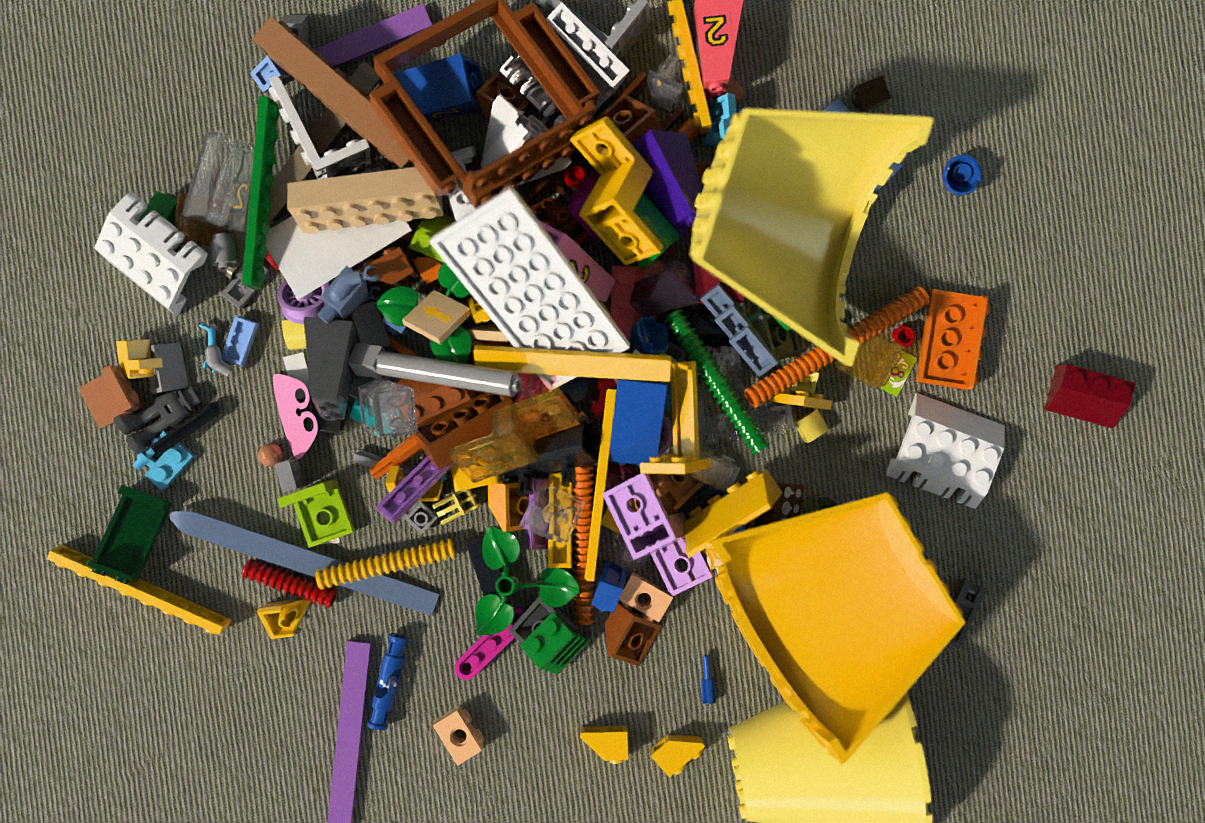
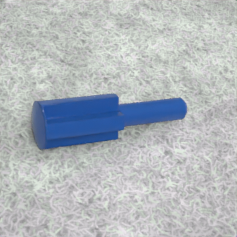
(708, 683)

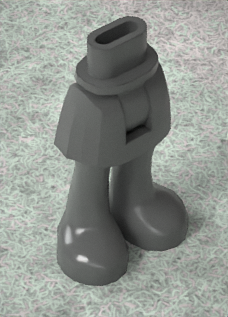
(172, 406)

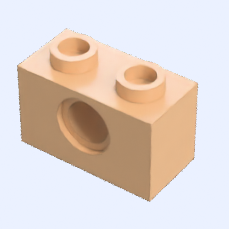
(655, 607)
(459, 748)

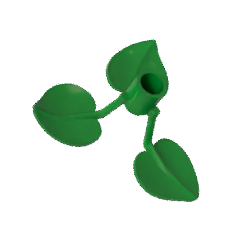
(401, 300)
(493, 613)

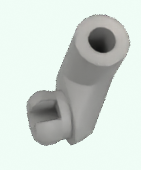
(215, 361)

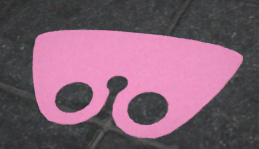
(296, 434)

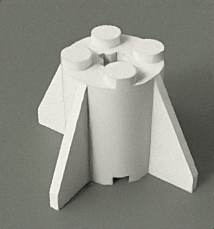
(511, 130)

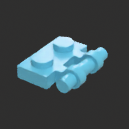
(721, 113)
(168, 466)

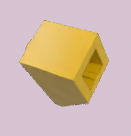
(675, 751)

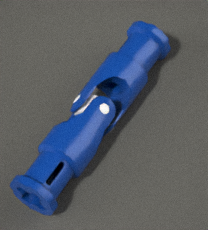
(388, 678)

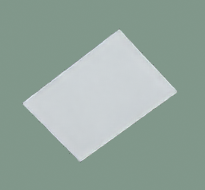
(318, 257)

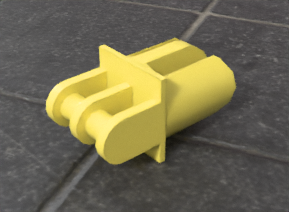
(458, 504)

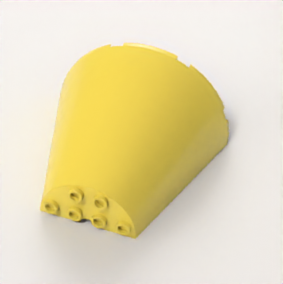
(795, 780)

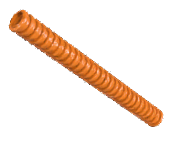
(814, 359)

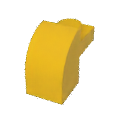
(136, 358)

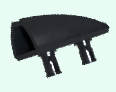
(558, 452)

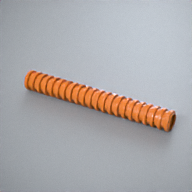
(582, 533)

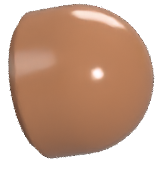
(270, 454)

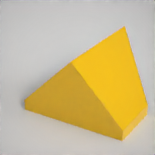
(282, 617)

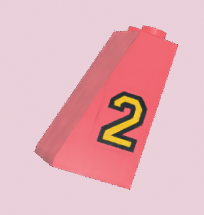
(715, 40)

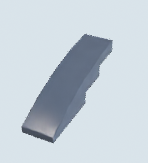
(739, 329)

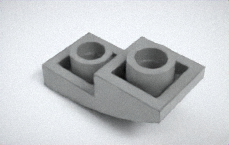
(420, 516)

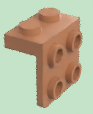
(110, 396)

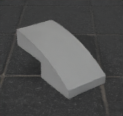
(237, 292)

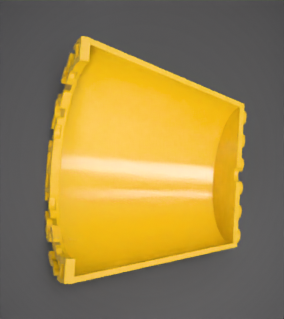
(837, 612)

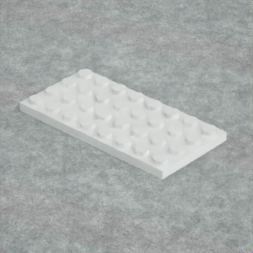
(526, 282)

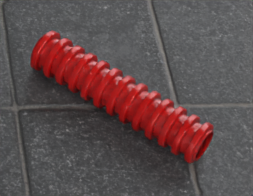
(289, 583)

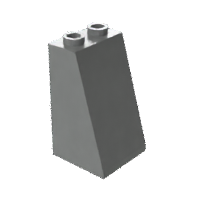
(327, 356)

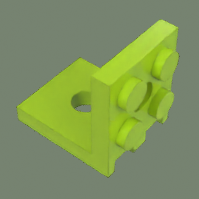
(314, 500)

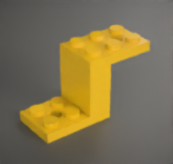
(616, 192)

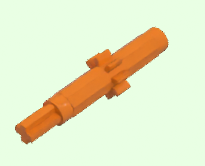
(396, 457)

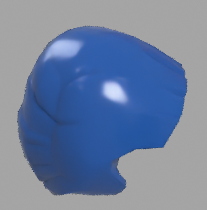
(962, 175)
(649, 336)

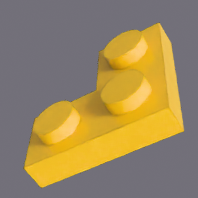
(802, 399)

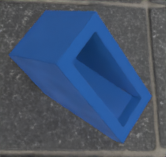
(609, 587)

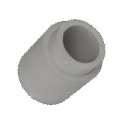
(223, 251)

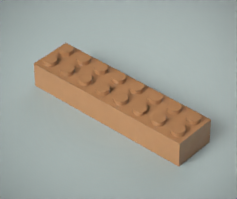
(329, 87)

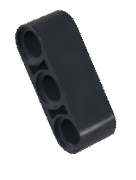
(486, 576)

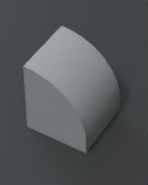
(298, 24)

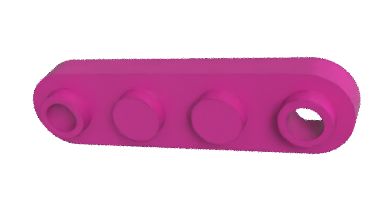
(484, 650)

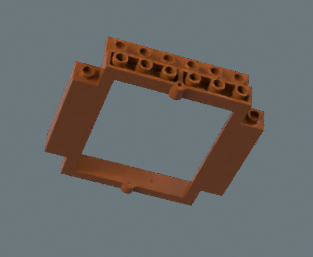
(548, 62)

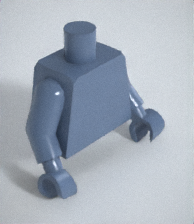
(347, 293)

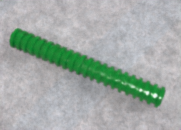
(716, 381)

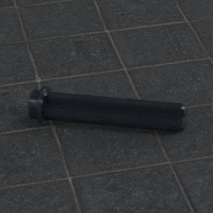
(186, 428)

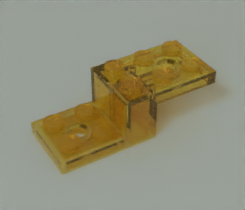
(514, 436)

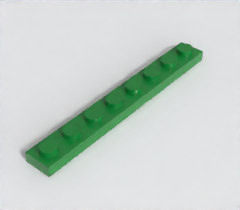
(260, 190)

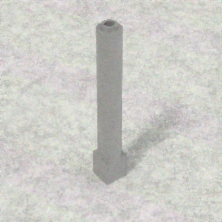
(375, 362)

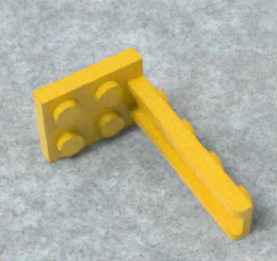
(684, 424)

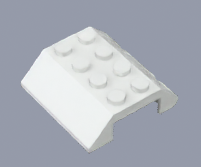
(592, 55)
(147, 251)
(949, 451)

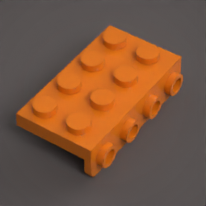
(952, 339)

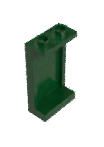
(130, 535)

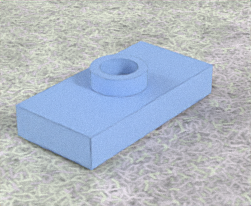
(239, 341)

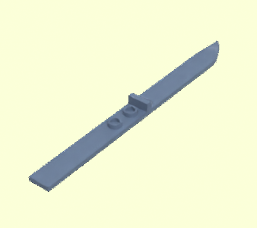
(300, 559)

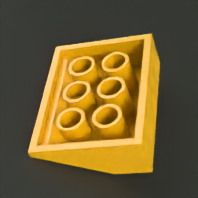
(730, 511)

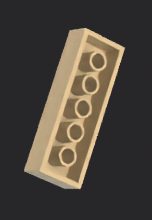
(362, 200)

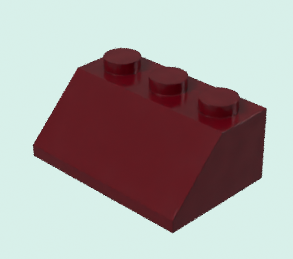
(1089, 395)

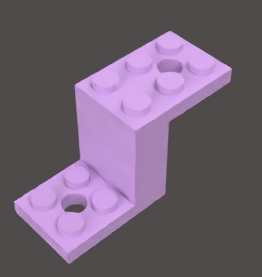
(655, 533)

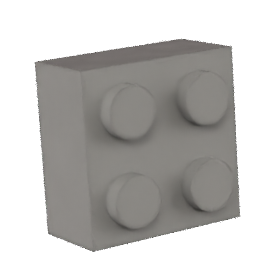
(290, 475)

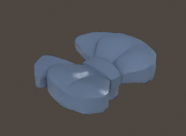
(576, 390)

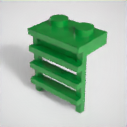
(553, 644)

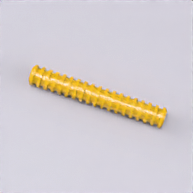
(385, 563)

